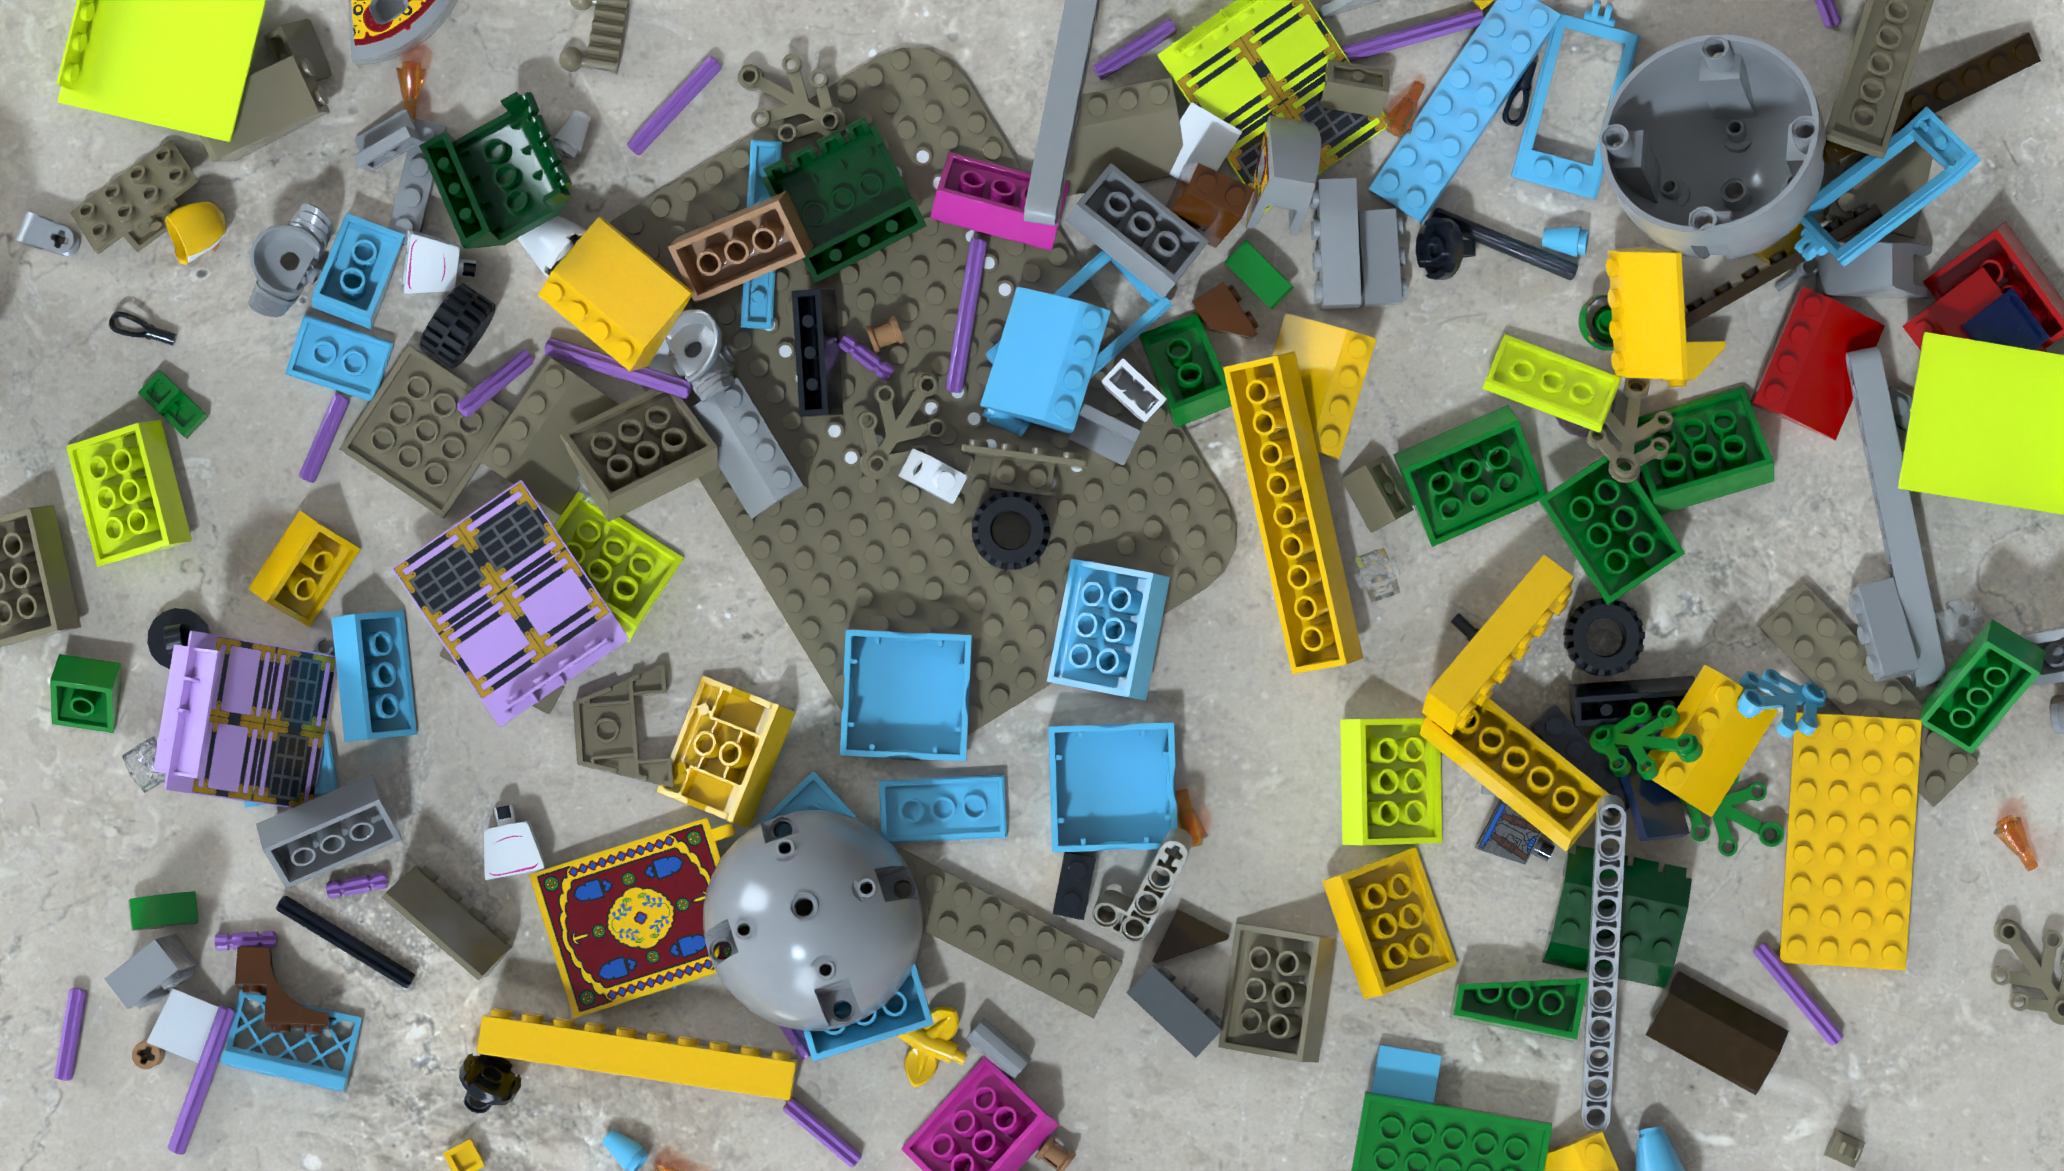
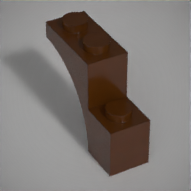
(282, 1013)

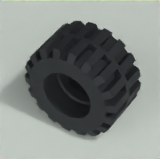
(457, 326)
(1010, 502)
(1577, 645)

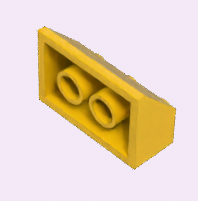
(304, 569)

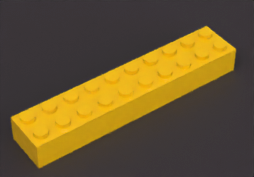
(1293, 513)
(637, 1055)

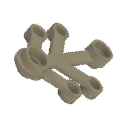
(796, 103)
(897, 429)
(1630, 435)
(2039, 975)

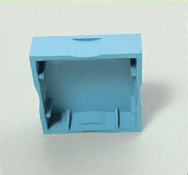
(906, 695)
(1112, 786)

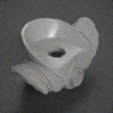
(275, 286)
(714, 365)

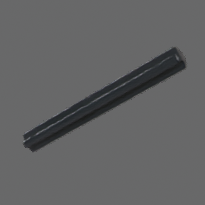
(1511, 246)
(345, 941)

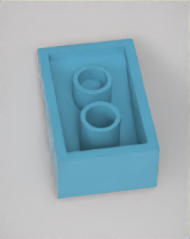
(357, 271)

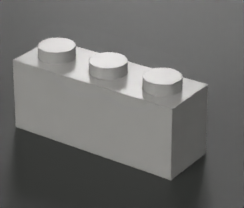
(1381, 257)
(1883, 630)

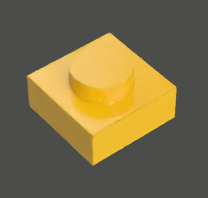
(464, 1157)

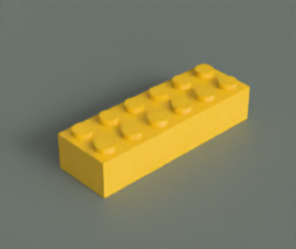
(1498, 645)
(1521, 772)

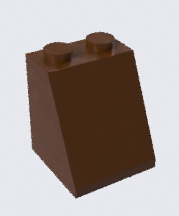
(1209, 201)

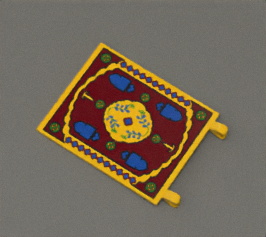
(632, 916)

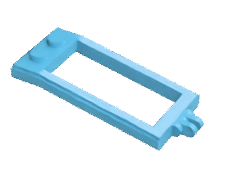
(1936, 140)
(1555, 170)
(1157, 303)

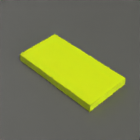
(1552, 383)

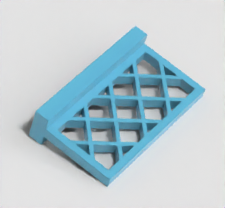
(285, 1068)

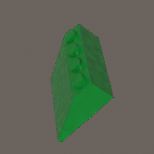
(1711, 452)
(1470, 475)
(1611, 529)

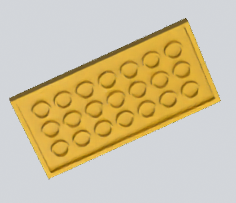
(1850, 842)

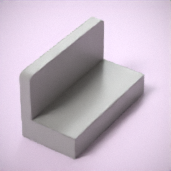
(387, 141)
(1104, 434)

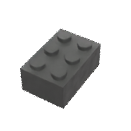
(1175, 1009)

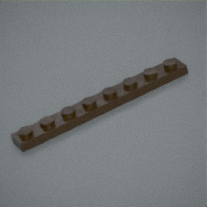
(1956, 84)
(1779, 264)

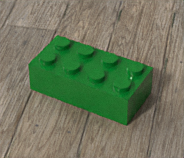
(1982, 686)

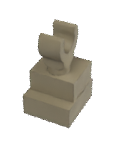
(1844, 1148)

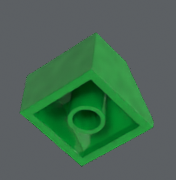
(85, 693)

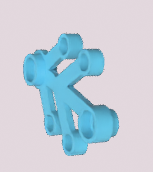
(1807, 695)

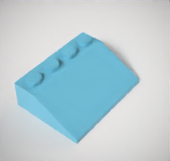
(1045, 359)
(1108, 629)

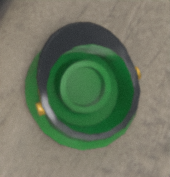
(1595, 322)

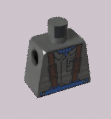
(1512, 836)

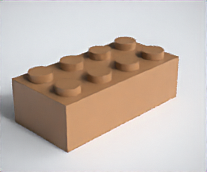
(741, 247)

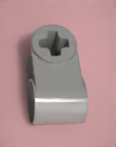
(44, 234)

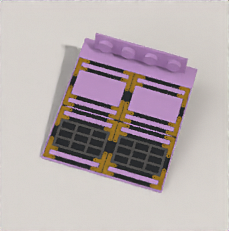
(510, 603)
(244, 720)

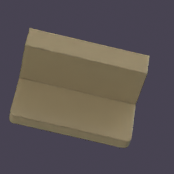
(298, 39)
(1355, 88)
(1377, 494)

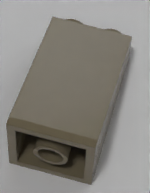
(271, 107)

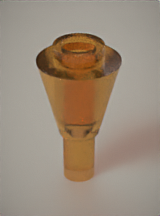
(410, 81)
(1402, 116)
(1188, 818)
(2012, 834)

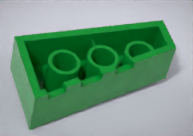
(1532, 1007)

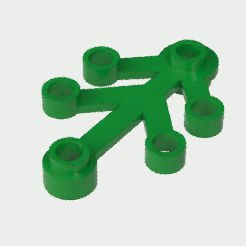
(1608, 738)
(1726, 810)

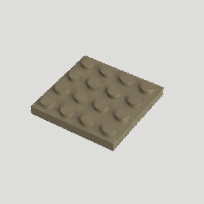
(419, 436)

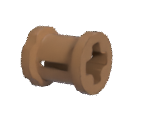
(884, 334)
(139, 1057)
(1055, 1155)

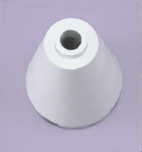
(551, 242)

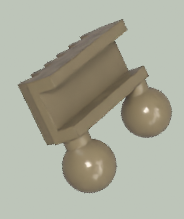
(605, 37)

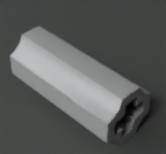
(998, 1048)

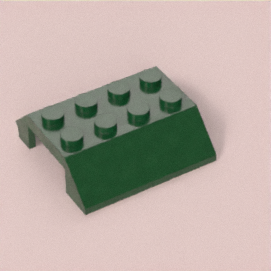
(500, 175)
(846, 197)
(1650, 918)

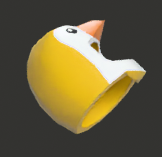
(195, 229)

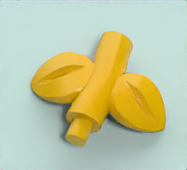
(932, 1044)

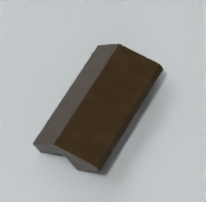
(1717, 1033)

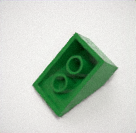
(1186, 369)

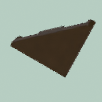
(1186, 935)

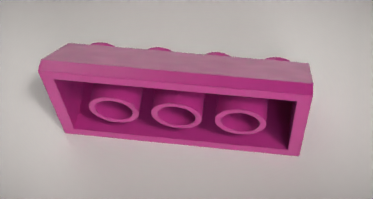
(989, 201)

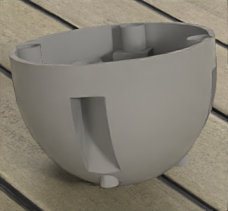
(1712, 128)
(862, 936)

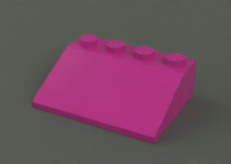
(981, 1126)

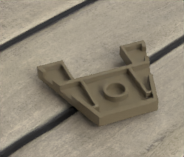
(608, 729)

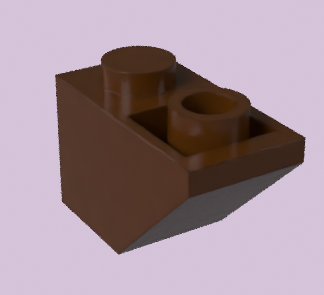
(1222, 313)

